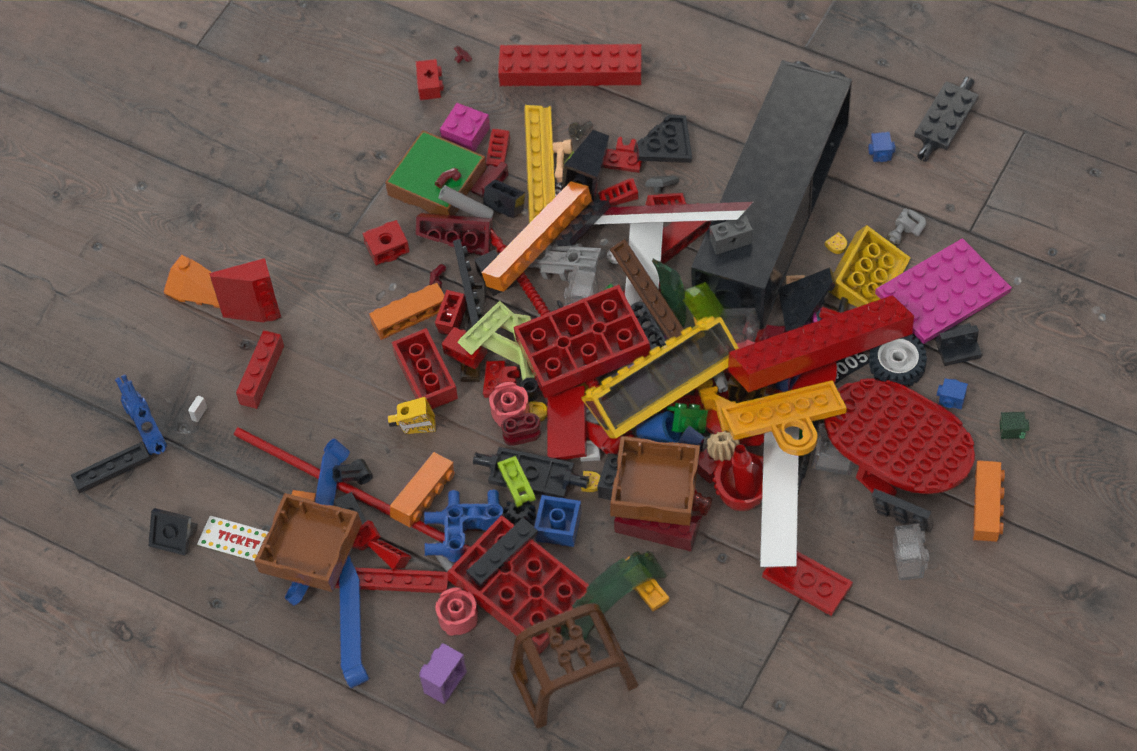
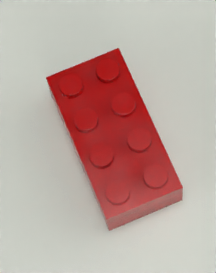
(424, 368)

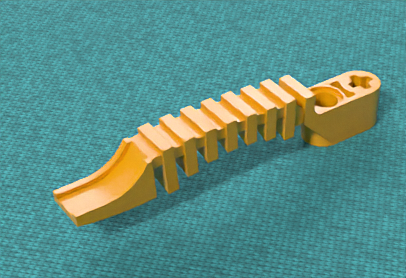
(712, 400)

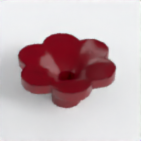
(462, 54)

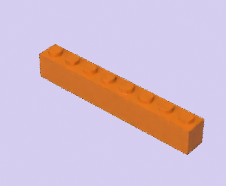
(536, 236)

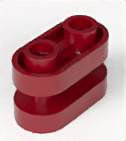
(521, 429)

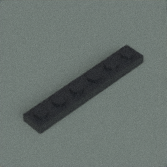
(467, 281)

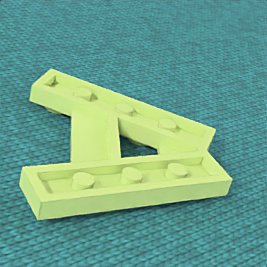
(484, 335)

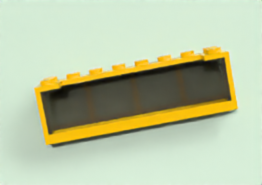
(661, 376)

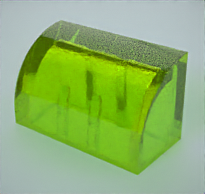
(702, 302)

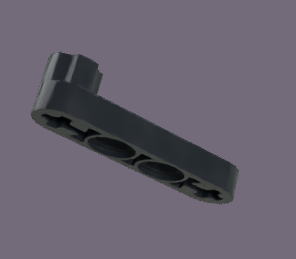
(652, 328)

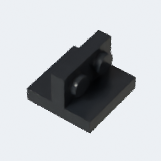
(958, 344)
(170, 531)

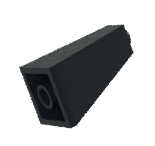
(587, 163)

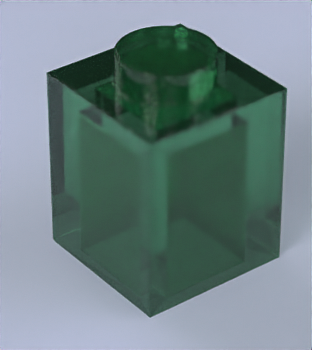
(1013, 425)

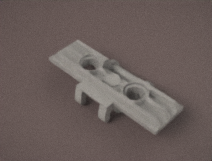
(564, 262)

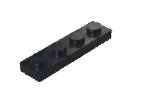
(582, 223)
(110, 467)
(501, 552)

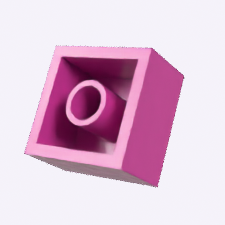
(465, 127)

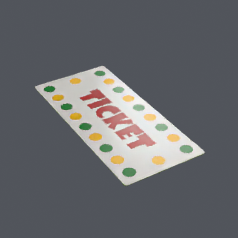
(232, 538)

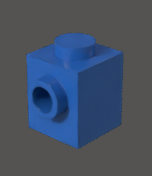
(881, 147)
(952, 393)

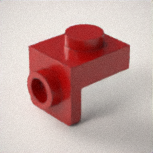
(365, 534)

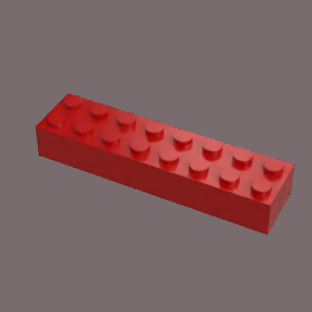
(570, 65)

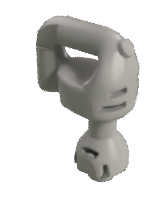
(905, 224)

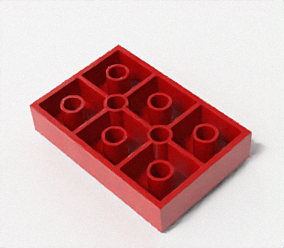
(582, 341)
(525, 589)

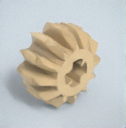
(721, 446)

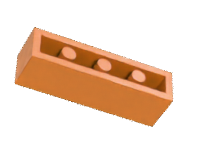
(407, 311)
(422, 489)
(987, 501)

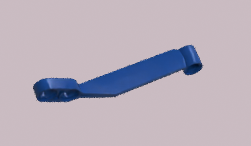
(334, 455)
(351, 626)

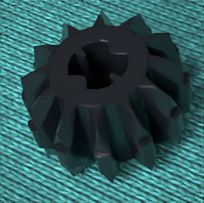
(526, 511)

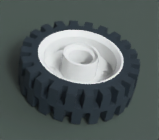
(908, 370)

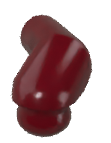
(445, 176)
(435, 274)

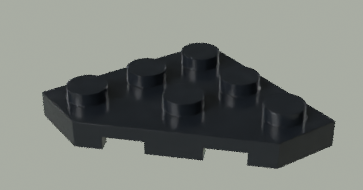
(666, 142)
(804, 297)

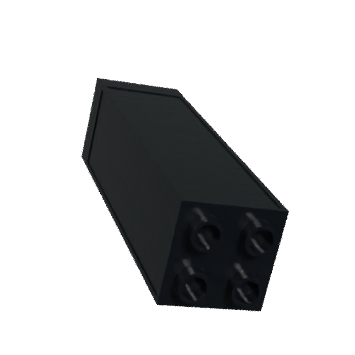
(783, 177)

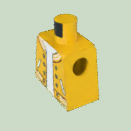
(414, 417)

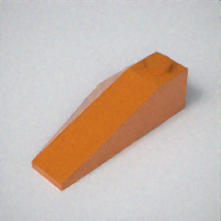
(190, 283)

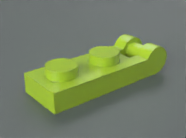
(516, 481)

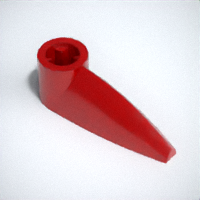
(600, 438)

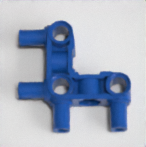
(140, 413)
(459, 518)

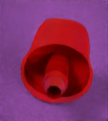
(740, 480)

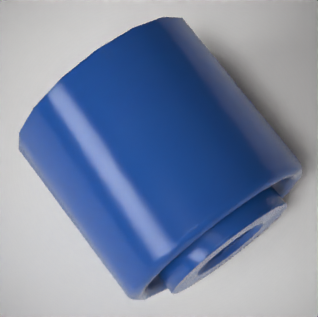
(658, 428)

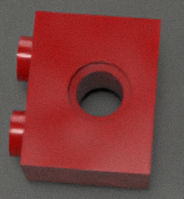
(386, 242)

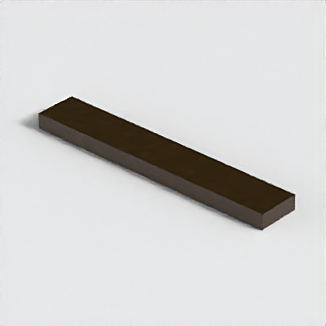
(467, 373)

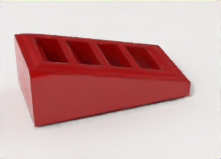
(498, 137)
(623, 186)
(665, 198)
(389, 554)

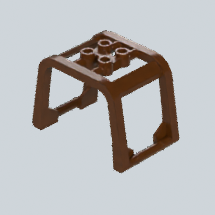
(524, 643)

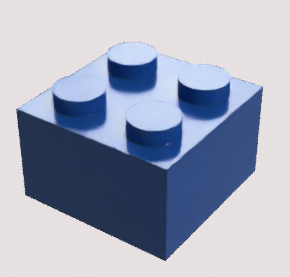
(558, 520)

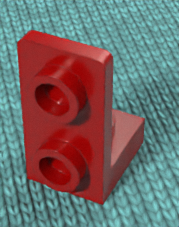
(873, 482)

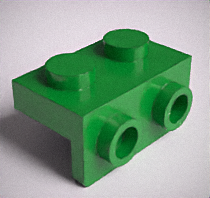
(688, 416)

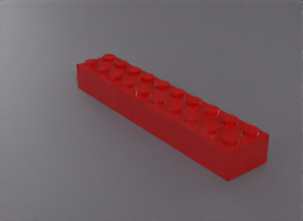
(820, 343)

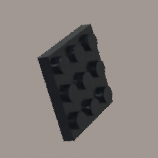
(902, 510)

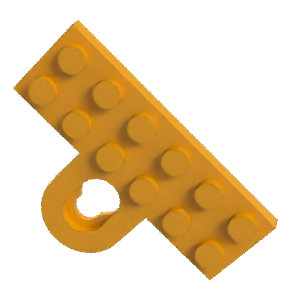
(785, 410)

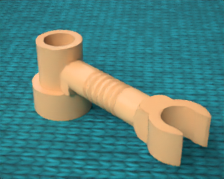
(561, 149)

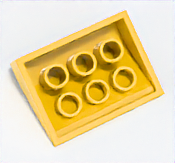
(866, 266)

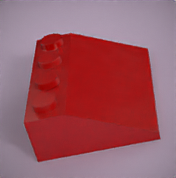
(246, 292)

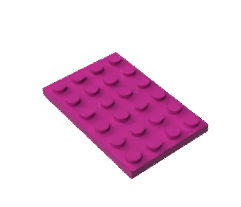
(946, 289)

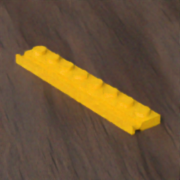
(539, 158)

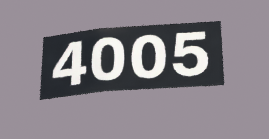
(850, 364)

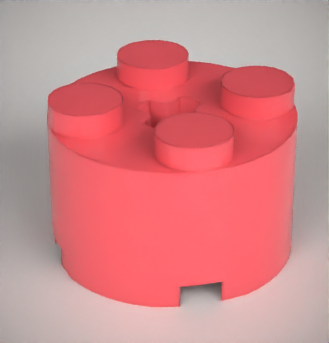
(508, 401)
(456, 611)

